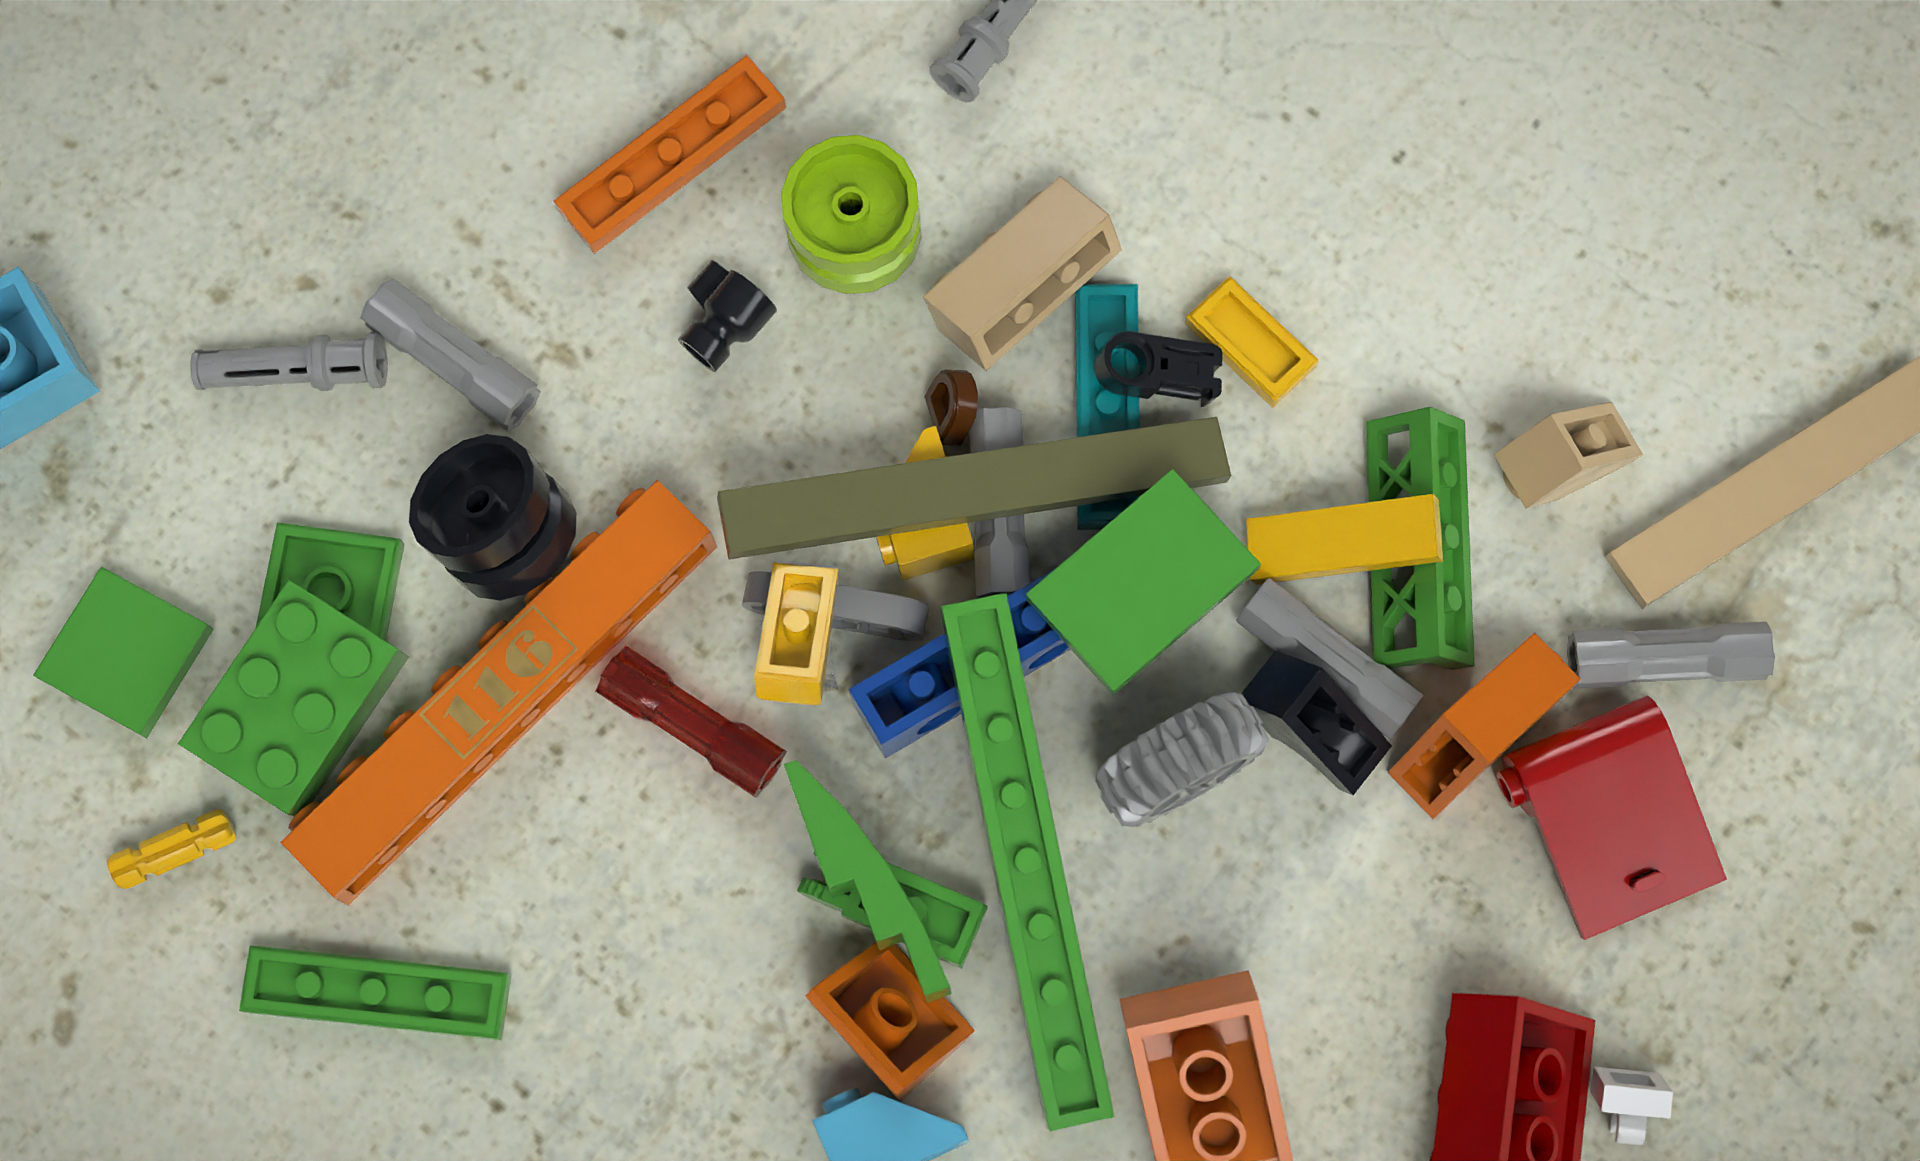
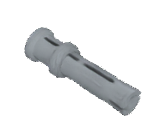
(980, 45)
(318, 362)

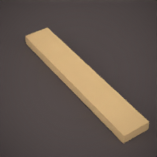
(1771, 487)

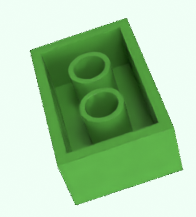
(293, 700)

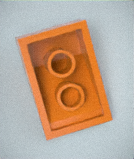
(1206, 1072)

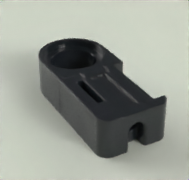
(1166, 367)

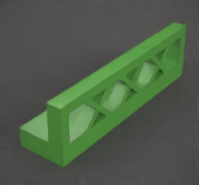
(1440, 588)

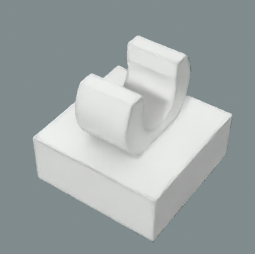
(1629, 1099)

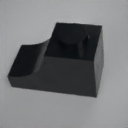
(1316, 720)

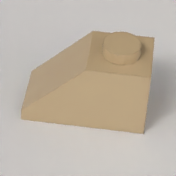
(1566, 453)

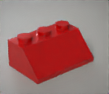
(1512, 1081)

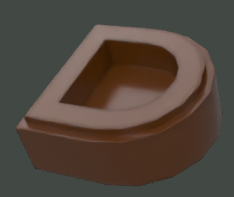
(952, 405)

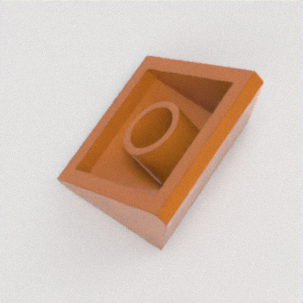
(886, 1019)

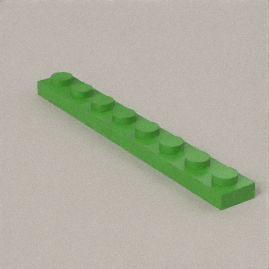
(1026, 862)

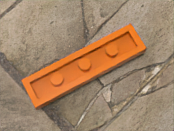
(670, 154)

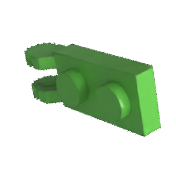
(947, 915)

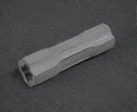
(416, 329)
(1000, 542)
(1292, 629)
(1713, 653)

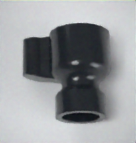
(733, 314)

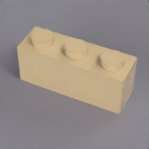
(1023, 272)

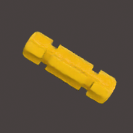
(171, 849)

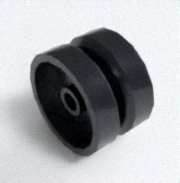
(493, 517)

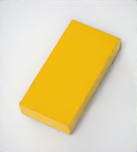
(1251, 341)

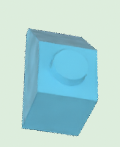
(883, 1130)

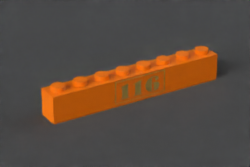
(498, 693)

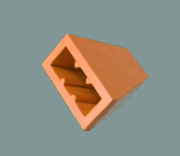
(1483, 725)

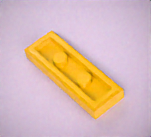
(1346, 539)

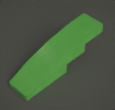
(854, 863)

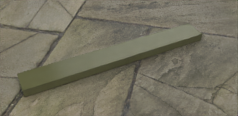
(968, 487)

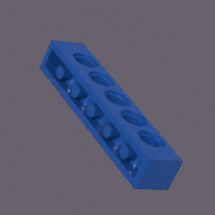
(920, 688)

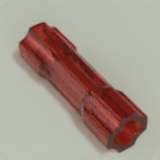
(728, 745)

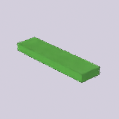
(375, 993)

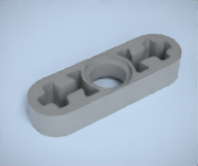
(856, 609)

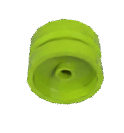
(851, 214)

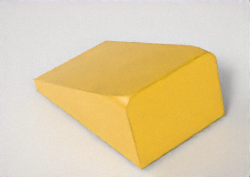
(796, 634)

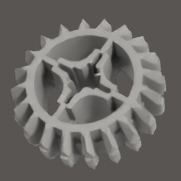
(1181, 759)

